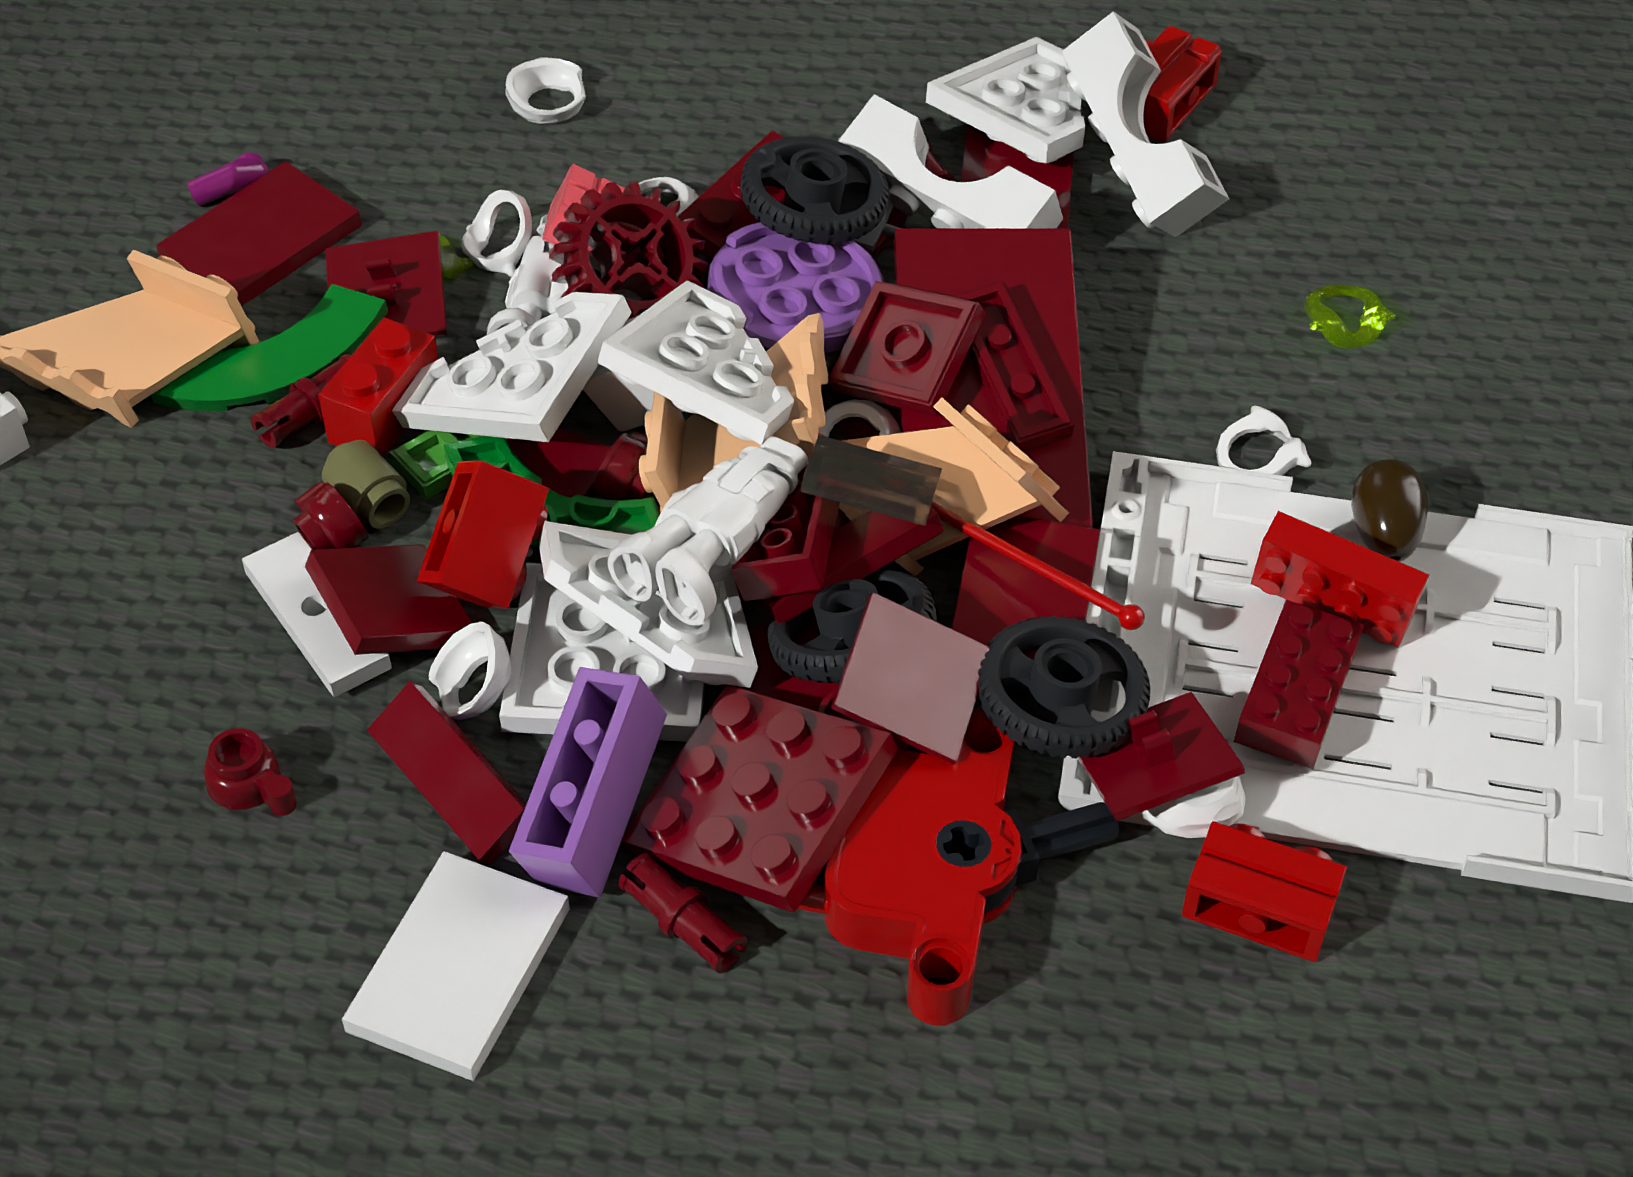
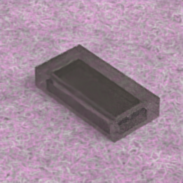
(871, 480)

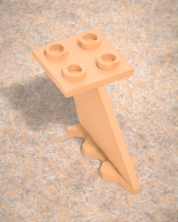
(133, 343)
(687, 450)
(979, 480)

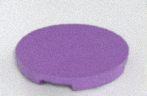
(788, 279)

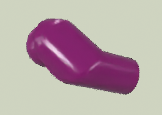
(227, 178)

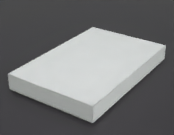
(456, 965)

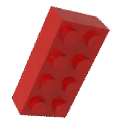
(1338, 578)

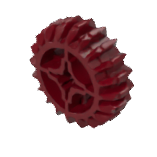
(609, 244)

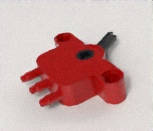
(940, 861)

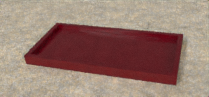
(1042, 284)

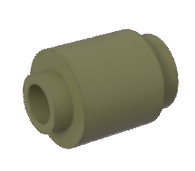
(367, 483)

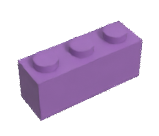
(589, 782)

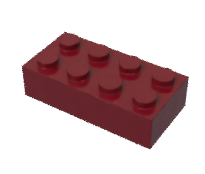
(791, 549)
(1298, 684)

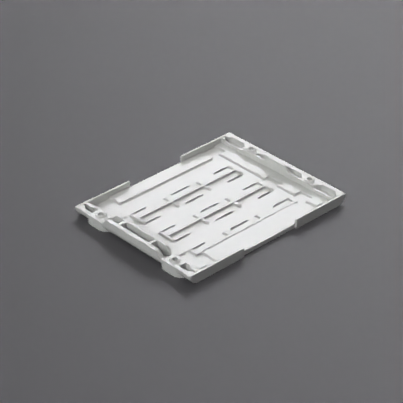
(1442, 703)

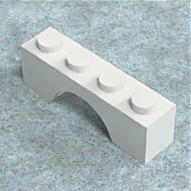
(1113, 74)
(900, 150)

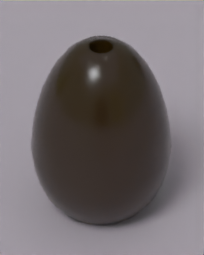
(1390, 508)

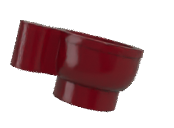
(619, 472)
(327, 519)
(245, 774)

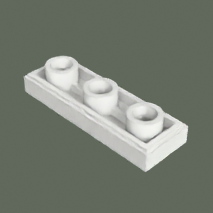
(296, 602)

